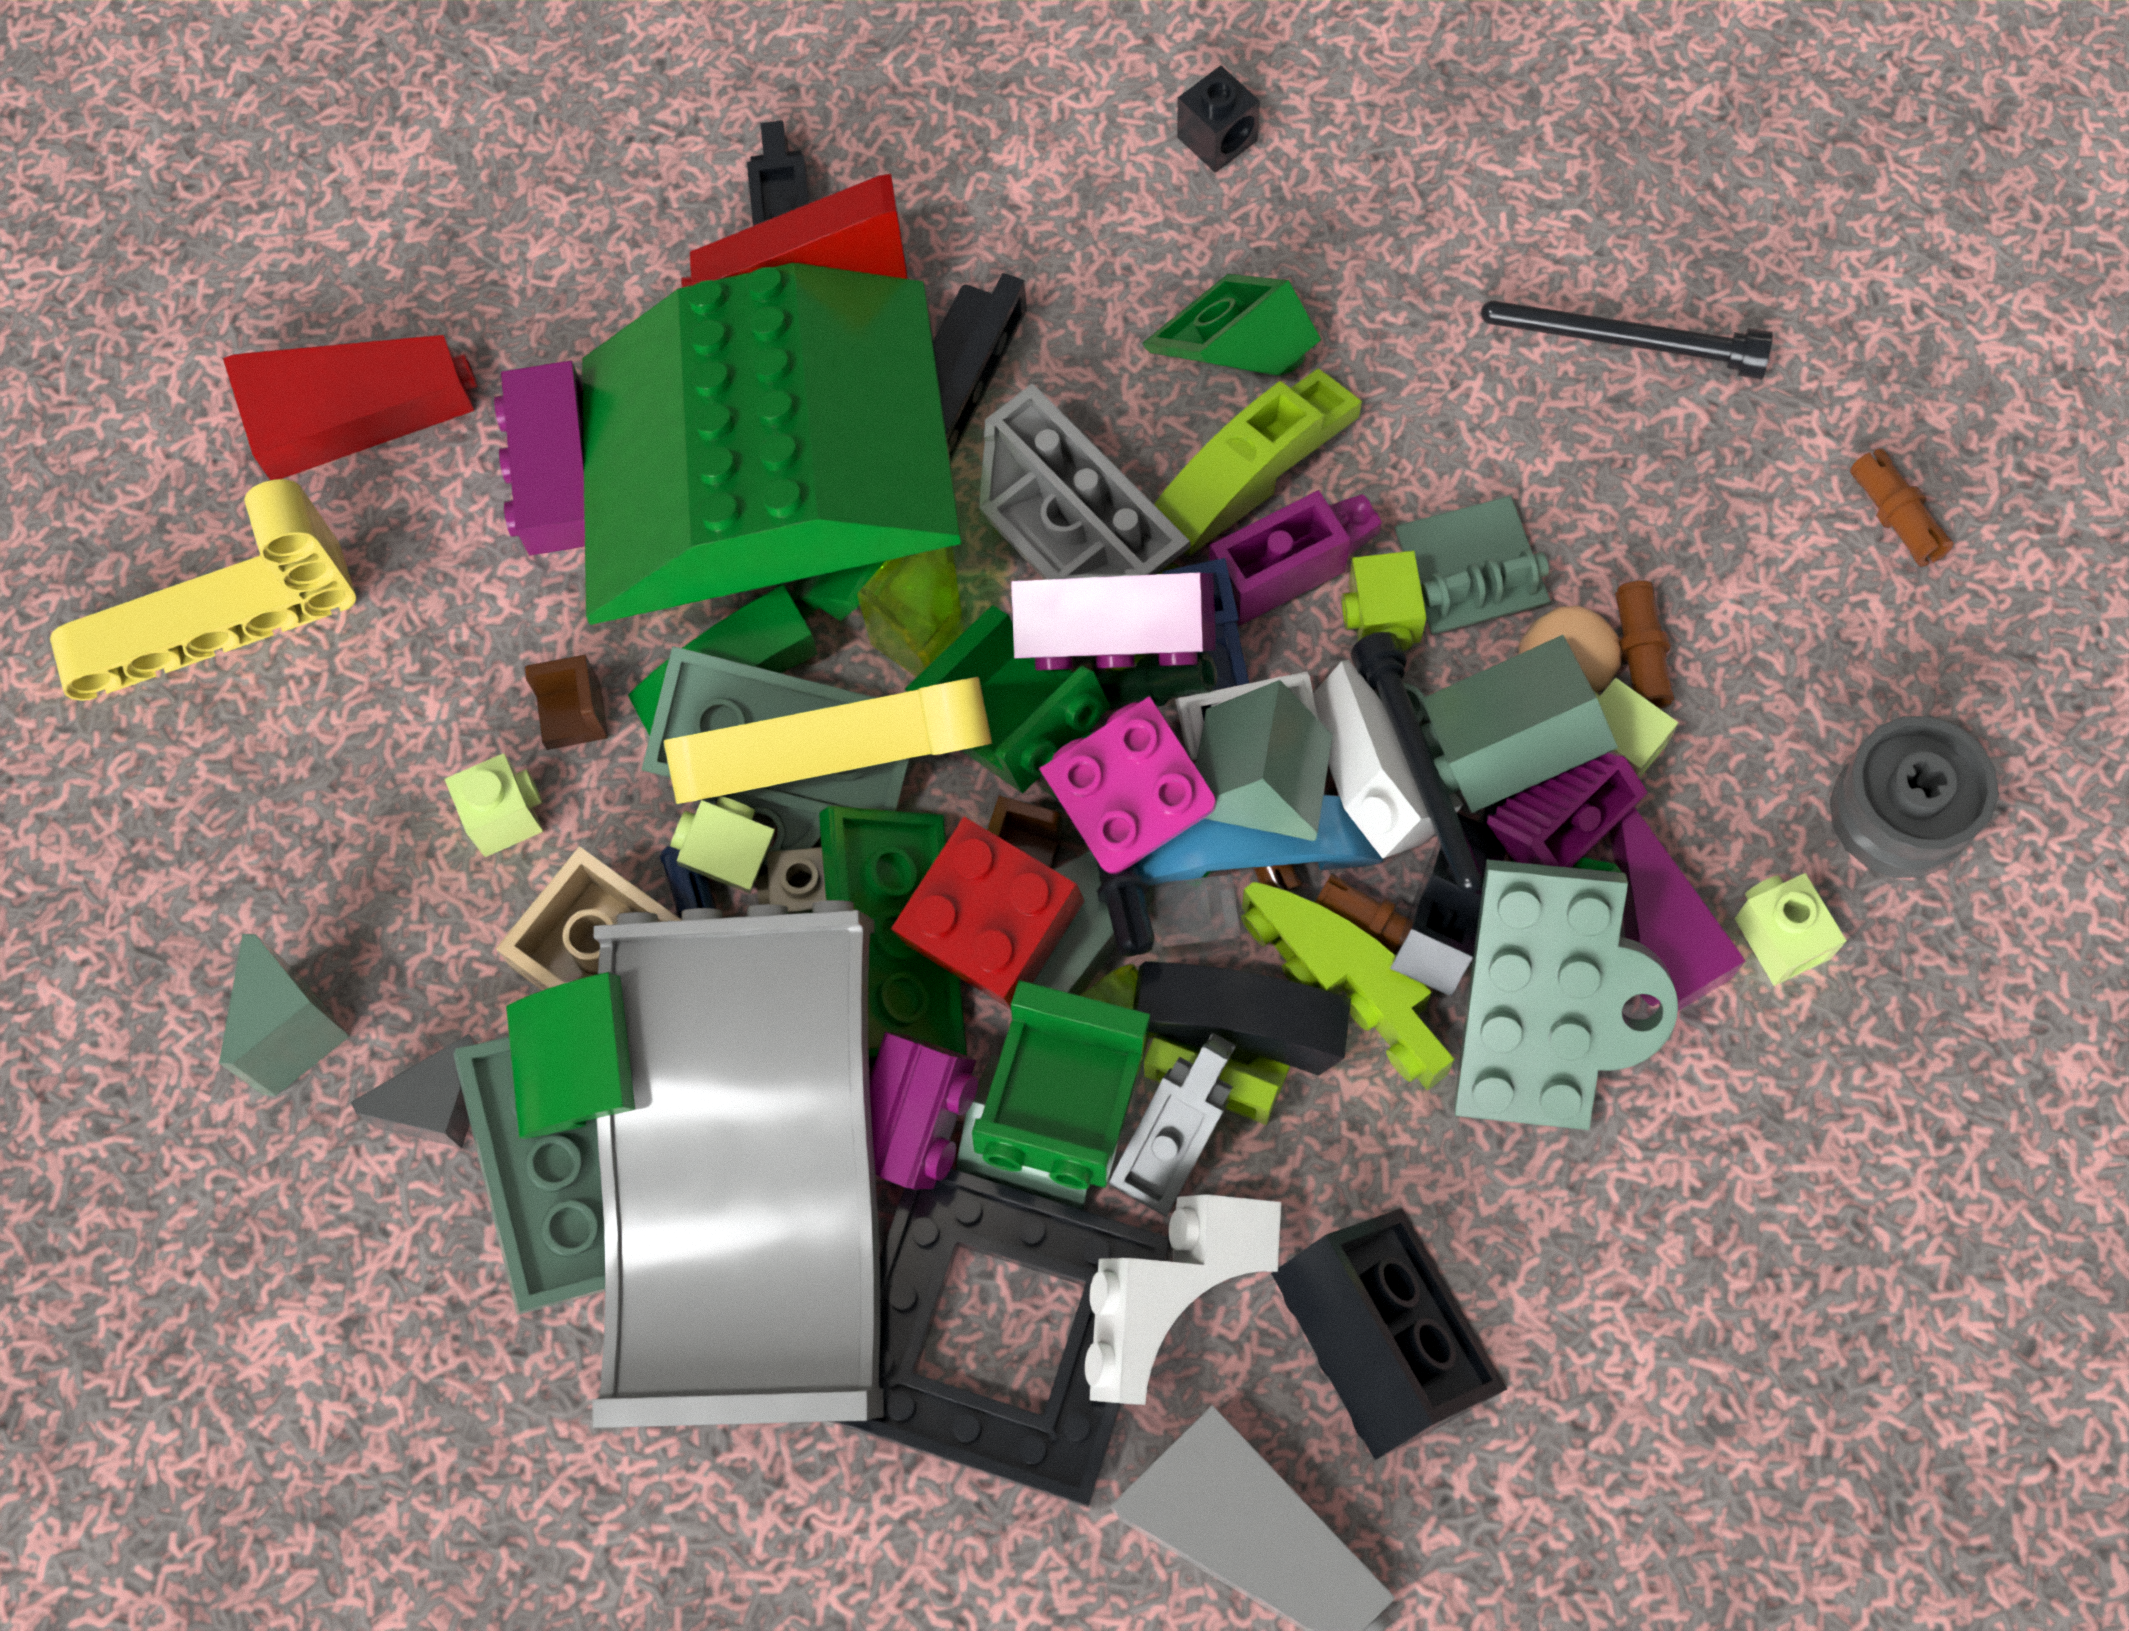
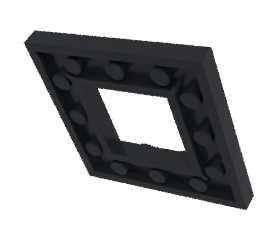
(1045, 1452)

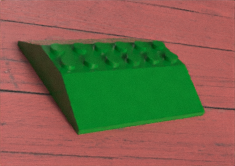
(762, 438)

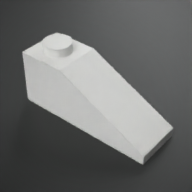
(1371, 765)

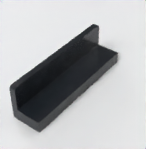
(972, 348)

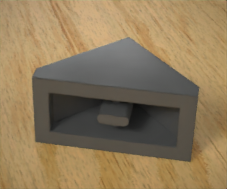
(421, 1100)

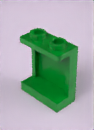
(1025, 708)
(1062, 1086)

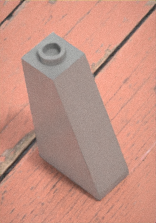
(1249, 1529)

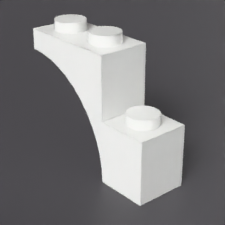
(1142, 1297)

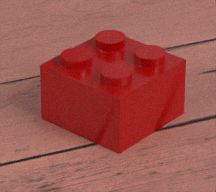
(988, 912)

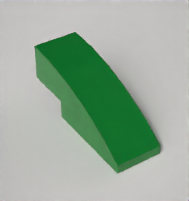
(760, 634)

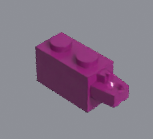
(1293, 550)

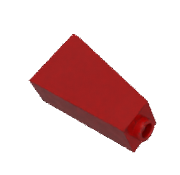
(841, 231)
(344, 397)

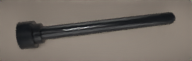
(1742, 352)
(1382, 665)

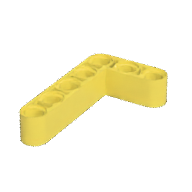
(287, 586)
(828, 740)

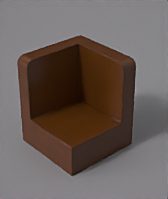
(568, 701)
(1028, 828)

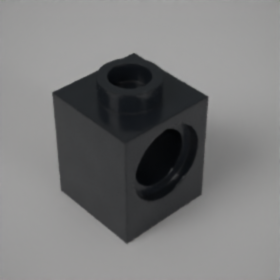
(1218, 118)

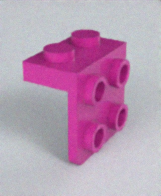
(1129, 786)

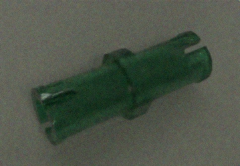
(1157, 681)

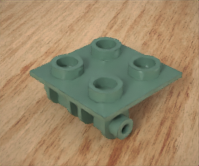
(1475, 565)

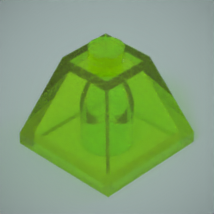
(914, 608)

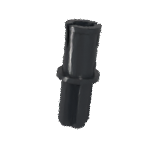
(1127, 909)

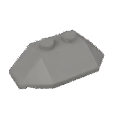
(1066, 499)

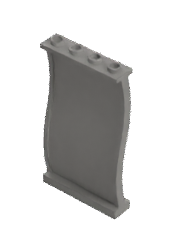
(742, 1173)

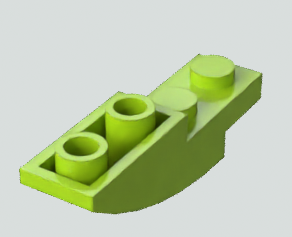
(1250, 452)
(1341, 957)

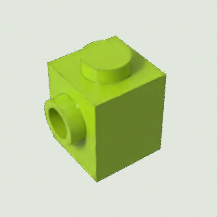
(1385, 597)

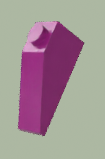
(1670, 915)

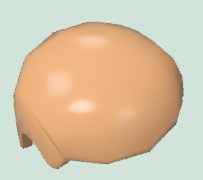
(1588, 636)

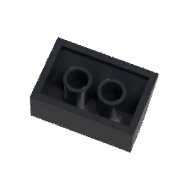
(1387, 1331)

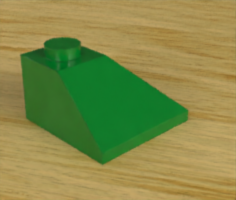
(1242, 326)

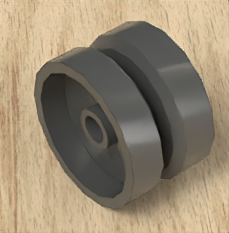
(1913, 796)

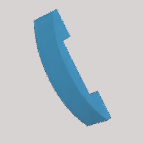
(1227, 846)

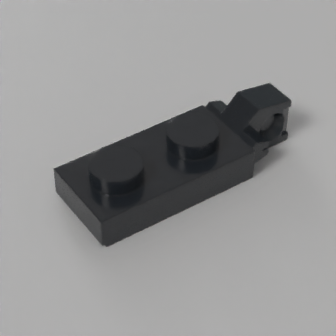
(777, 177)

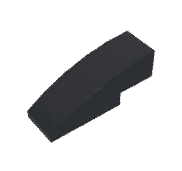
(1443, 919)
(1250, 1010)

